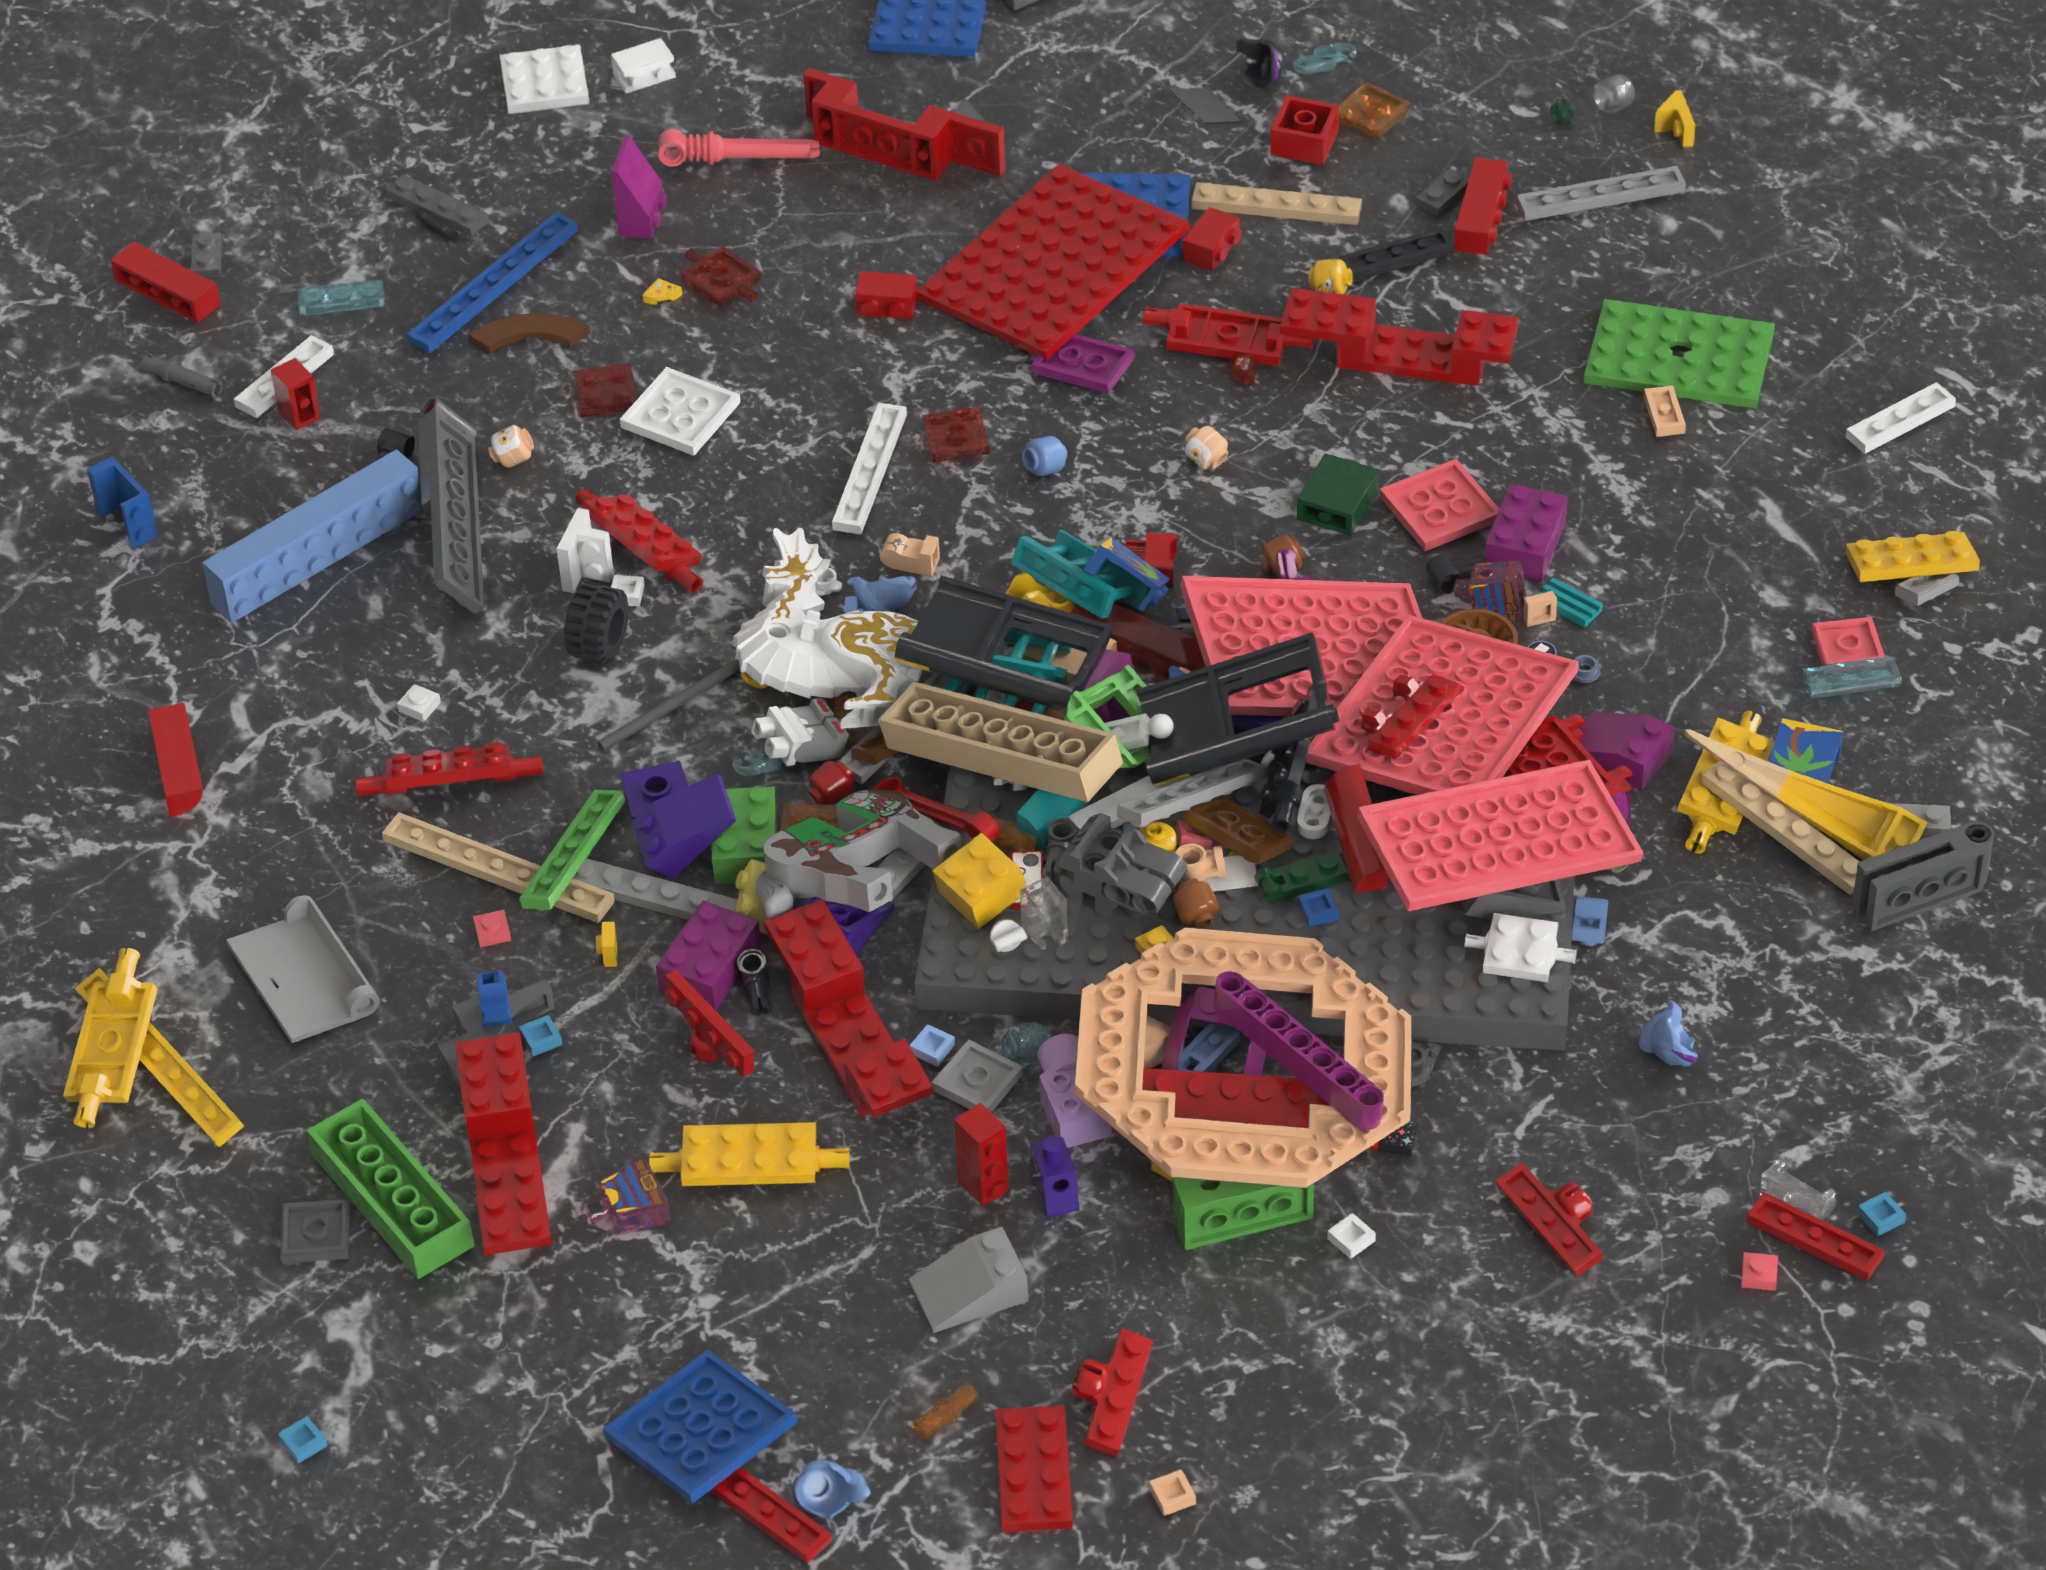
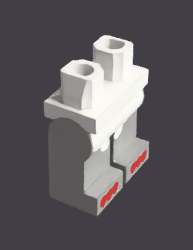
(801, 733)

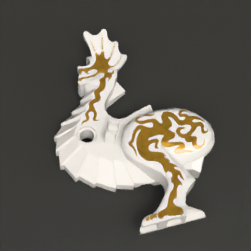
(818, 657)

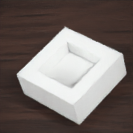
(632, 586)
(418, 702)
(1351, 1235)

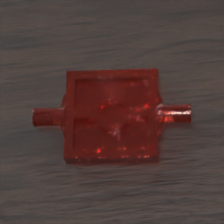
(720, 276)

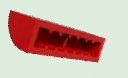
(176, 758)
(1345, 794)

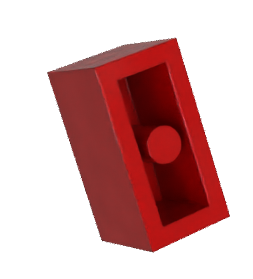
(1211, 239)
(886, 295)
(295, 394)

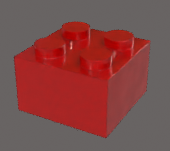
(1304, 130)

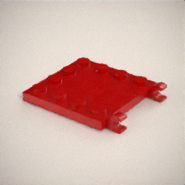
(1556, 745)

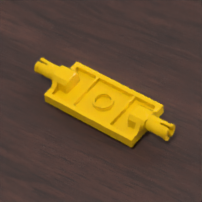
(1704, 807)
(110, 1040)
(749, 1155)

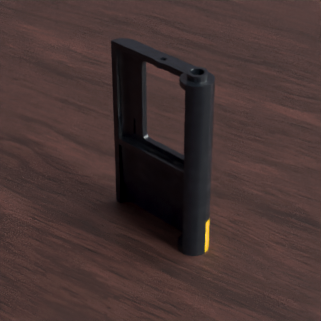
(968, 625)
(1202, 716)

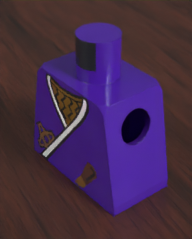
(1052, 1163)

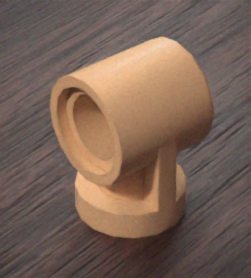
(1202, 862)

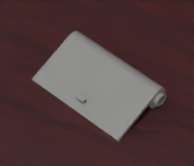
(311, 969)

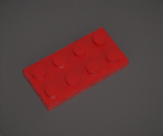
(1033, 1469)

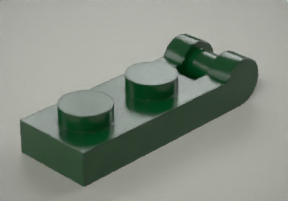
(1302, 876)

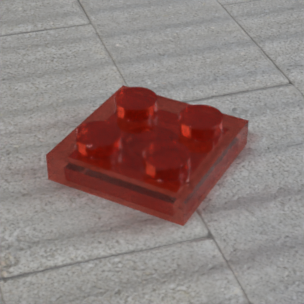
(605, 389)
(956, 434)

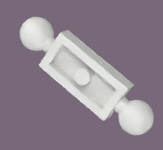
(1135, 730)

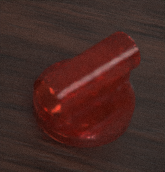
(1244, 368)

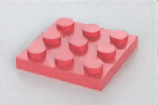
(1440, 504)

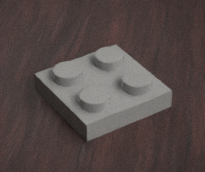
(977, 1077)

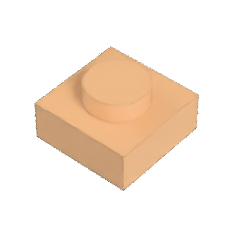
(1540, 608)
(1172, 1492)

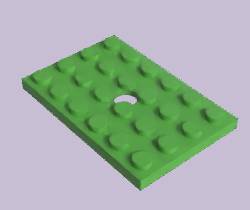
(1723, 360)

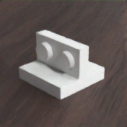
(583, 553)

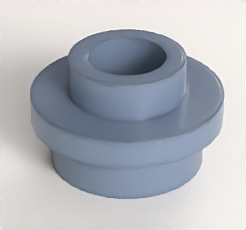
(1587, 669)

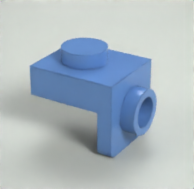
(1590, 920)

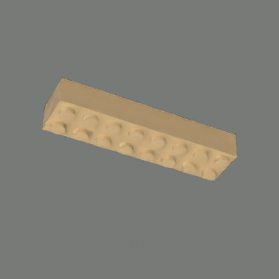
(1001, 741)

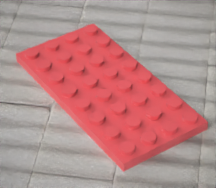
(1499, 835)

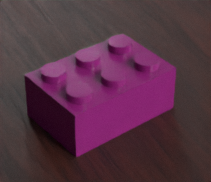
(1527, 529)
(709, 951)

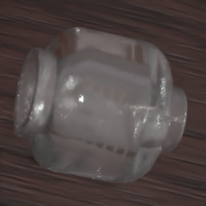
(1613, 93)

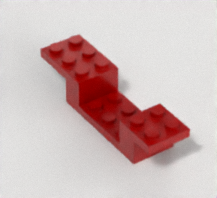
(913, 148)
(1399, 350)
(833, 1003)
(503, 1144)

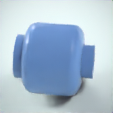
(1044, 456)

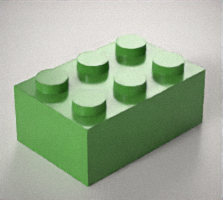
(744, 840)

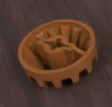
(1484, 623)

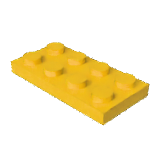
(1912, 556)

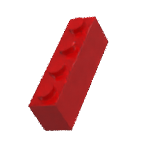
(1482, 206)
(165, 282)

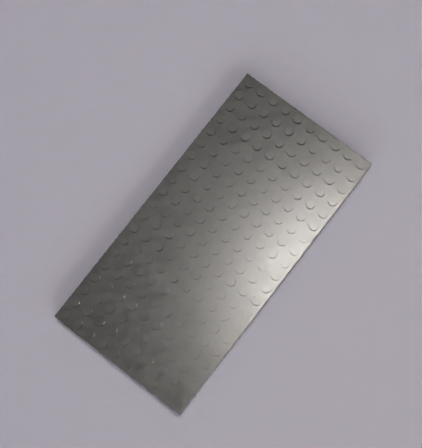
(1407, 955)

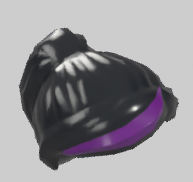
(1263, 60)

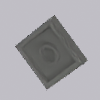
(315, 1230)

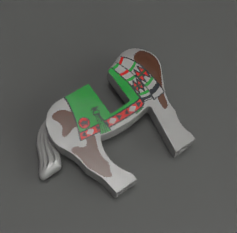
(832, 862)

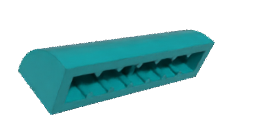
(1043, 809)

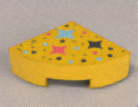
(661, 291)

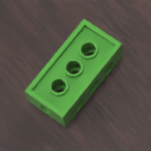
(1226, 1204)

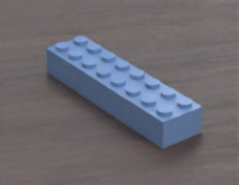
(313, 536)

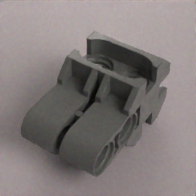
(1132, 870)

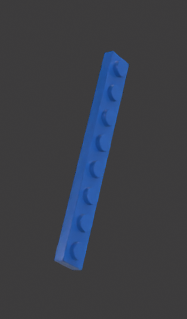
(492, 282)

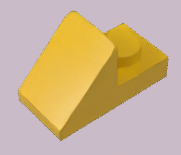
(1677, 117)

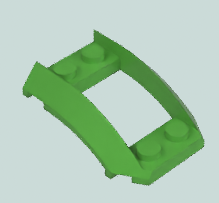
(1123, 688)

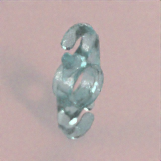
(1332, 51)
(759, 764)

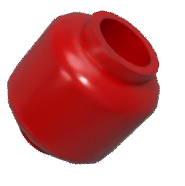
(831, 783)

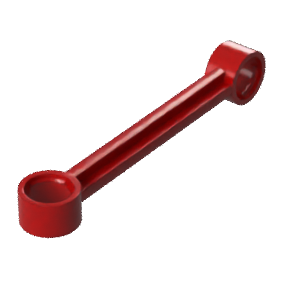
(973, 825)

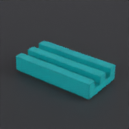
(1572, 600)

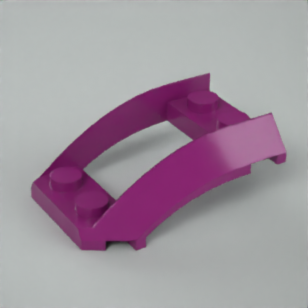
(1200, 1007)

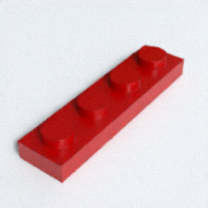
(1815, 1236)
(772, 1514)

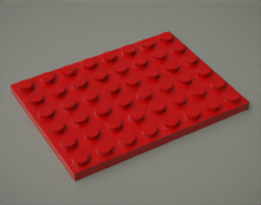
(1052, 261)

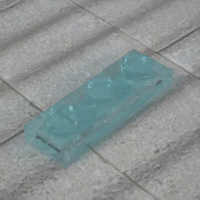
(341, 297)
(1852, 677)

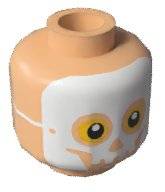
(511, 446)
(1206, 447)

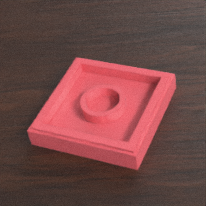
(1846, 640)

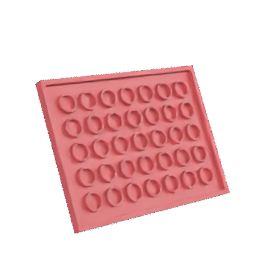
(1253, 613)
(1477, 736)

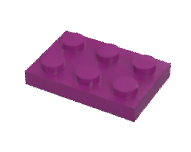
(1086, 363)

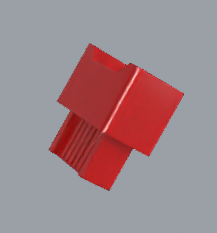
(1157, 551)

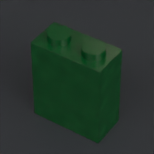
(1337, 494)

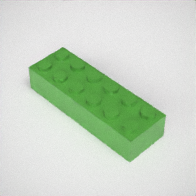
(390, 1188)

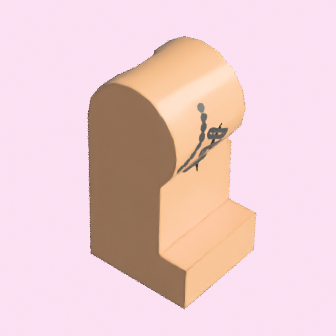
(911, 554)

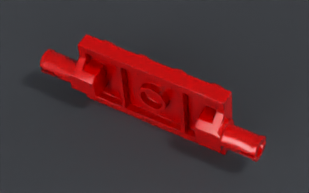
(1224, 333)
(644, 536)
(448, 767)

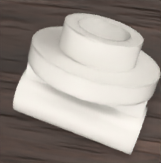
(1006, 935)

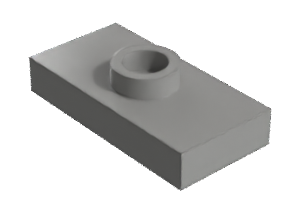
(1924, 588)

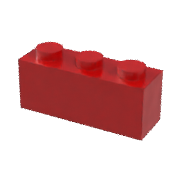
(981, 1154)

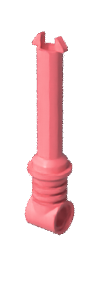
(714, 148)

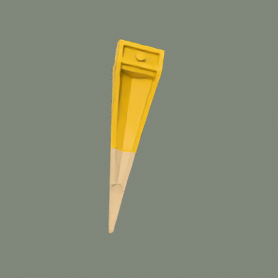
(1851, 819)

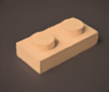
(1664, 411)

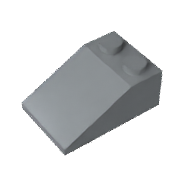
(971, 1281)

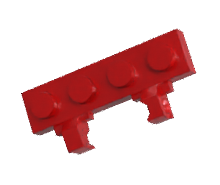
(1423, 705)

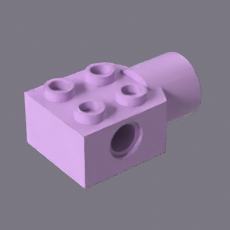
(1064, 1110)

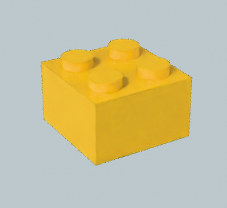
(979, 880)

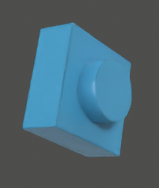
(540, 1035)
(1881, 1214)
(302, 1439)

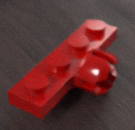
(710, 1030)
(1554, 1216)
(1112, 1390)

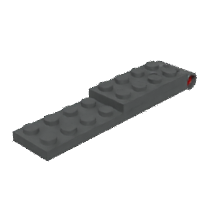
(451, 497)

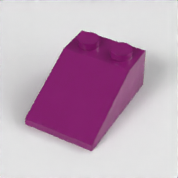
(636, 192)
(1628, 741)

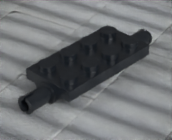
(1282, 791)

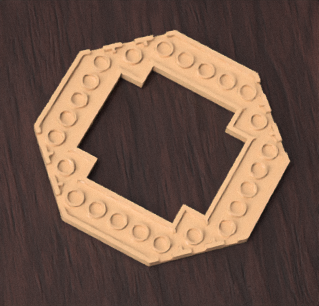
(1114, 1047)

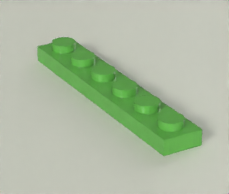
(572, 850)

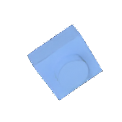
(932, 1045)

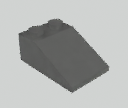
(1519, 902)

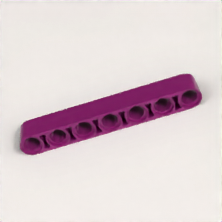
(1298, 1050)

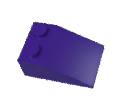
(683, 825)
(854, 922)

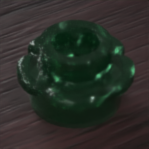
(1562, 111)

